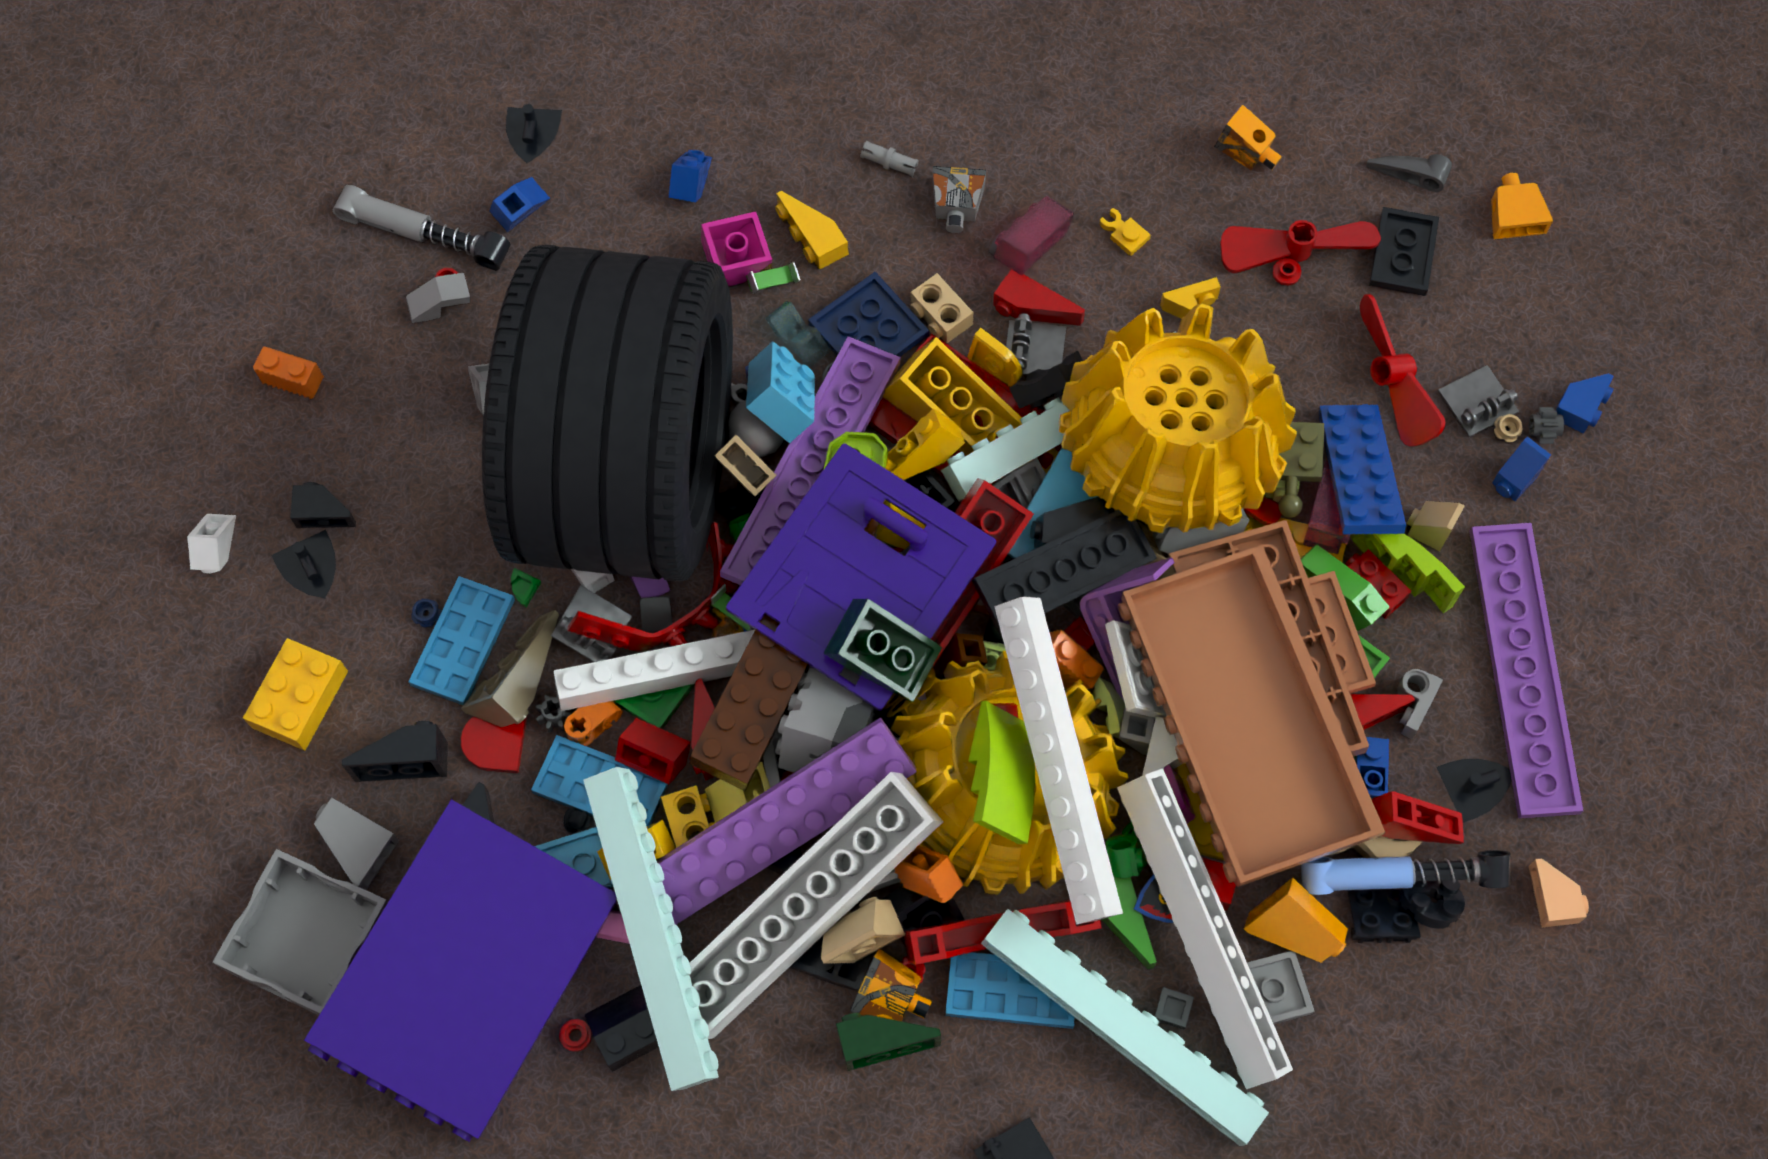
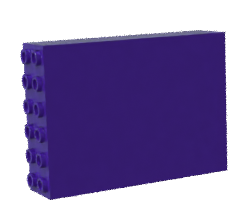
(461, 971)

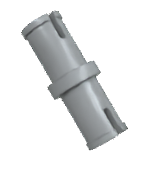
(889, 158)

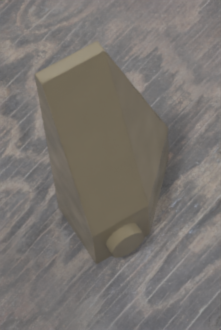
(512, 690)

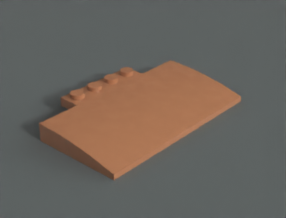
(1318, 612)

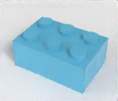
(781, 391)

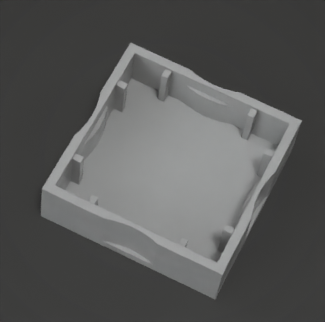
(299, 932)

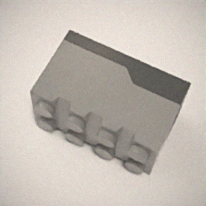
(820, 719)

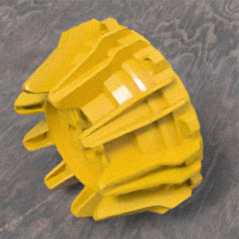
(1178, 472)
(939, 742)

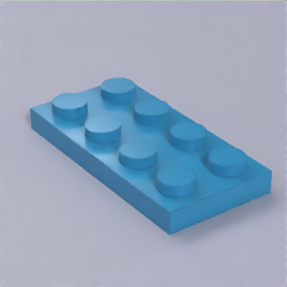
(461, 640)
(572, 762)
(991, 990)

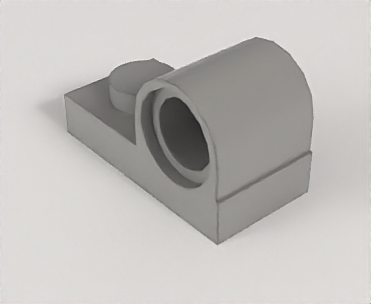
(1428, 686)

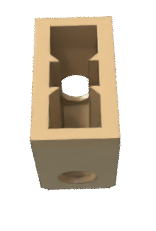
(745, 465)

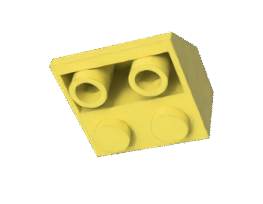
(727, 798)

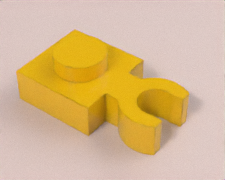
(1127, 234)

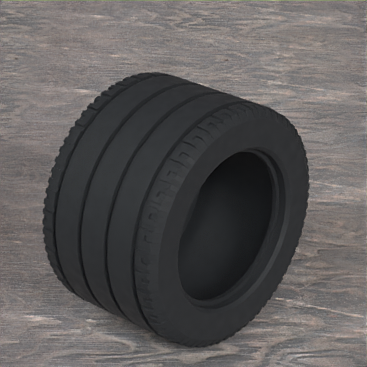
(607, 412)

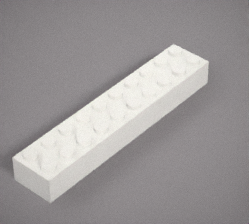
(810, 898)

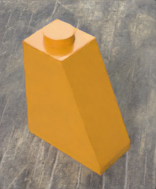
(1297, 923)

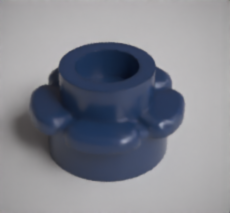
(422, 606)

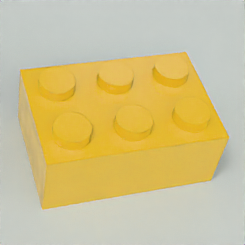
(295, 694)

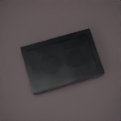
(1405, 251)

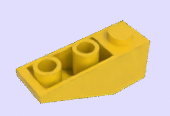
(817, 232)
(925, 446)

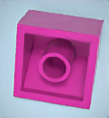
(736, 246)

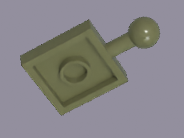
(1303, 464)

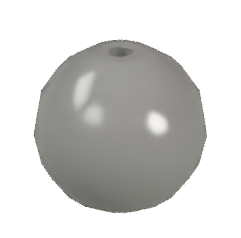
(752, 431)

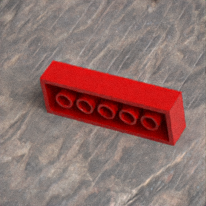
(1002, 520)

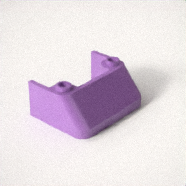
(1102, 607)

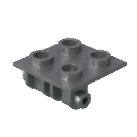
(1035, 343)
(1478, 400)
(592, 604)

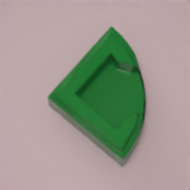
(524, 586)

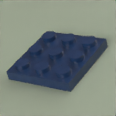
(871, 315)

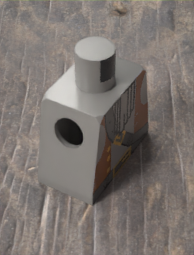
(957, 195)

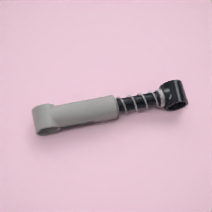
(357, 206)

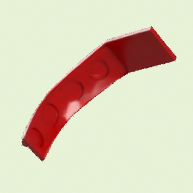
(639, 640)

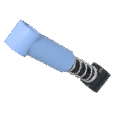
(1328, 875)

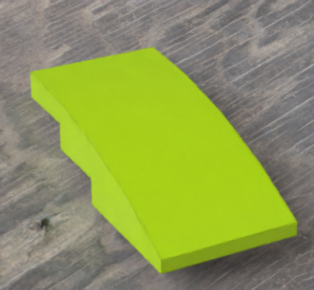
(1413, 566)
(1003, 774)

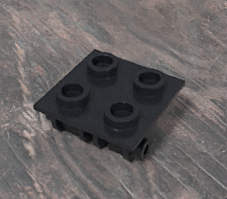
(1380, 916)
(1016, 1143)

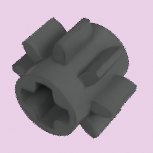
(1546, 425)
(545, 708)

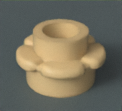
(1510, 421)

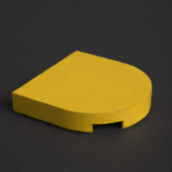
(995, 358)

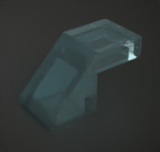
(796, 335)

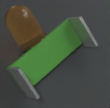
(772, 277)
(729, 623)

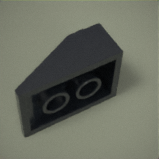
(404, 754)

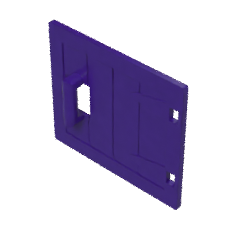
(829, 559)

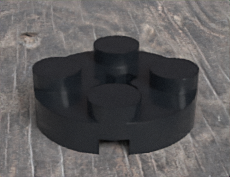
(1436, 915)

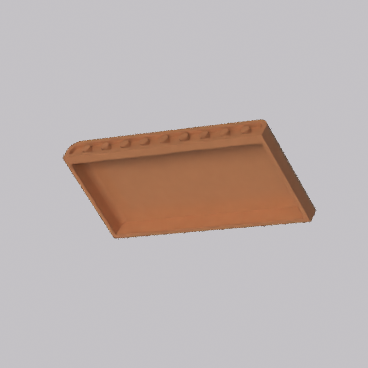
(1249, 716)

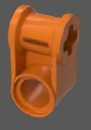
(593, 719)

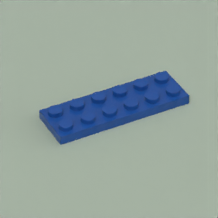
(1361, 470)

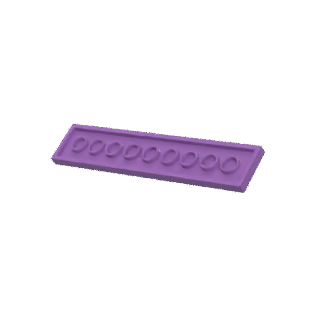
(841, 405)
(1525, 671)
(780, 819)

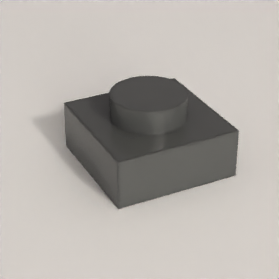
(1174, 1008)

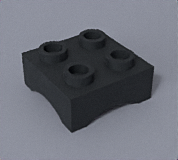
(1044, 383)

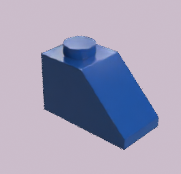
(1521, 469)

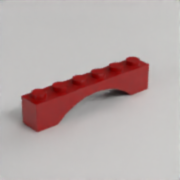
(966, 935)

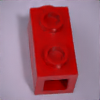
(1381, 578)

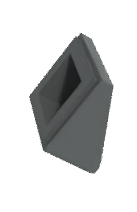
(656, 613)

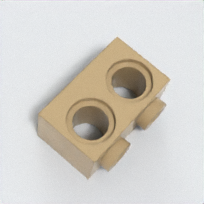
(947, 305)

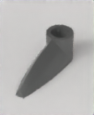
(1422, 172)

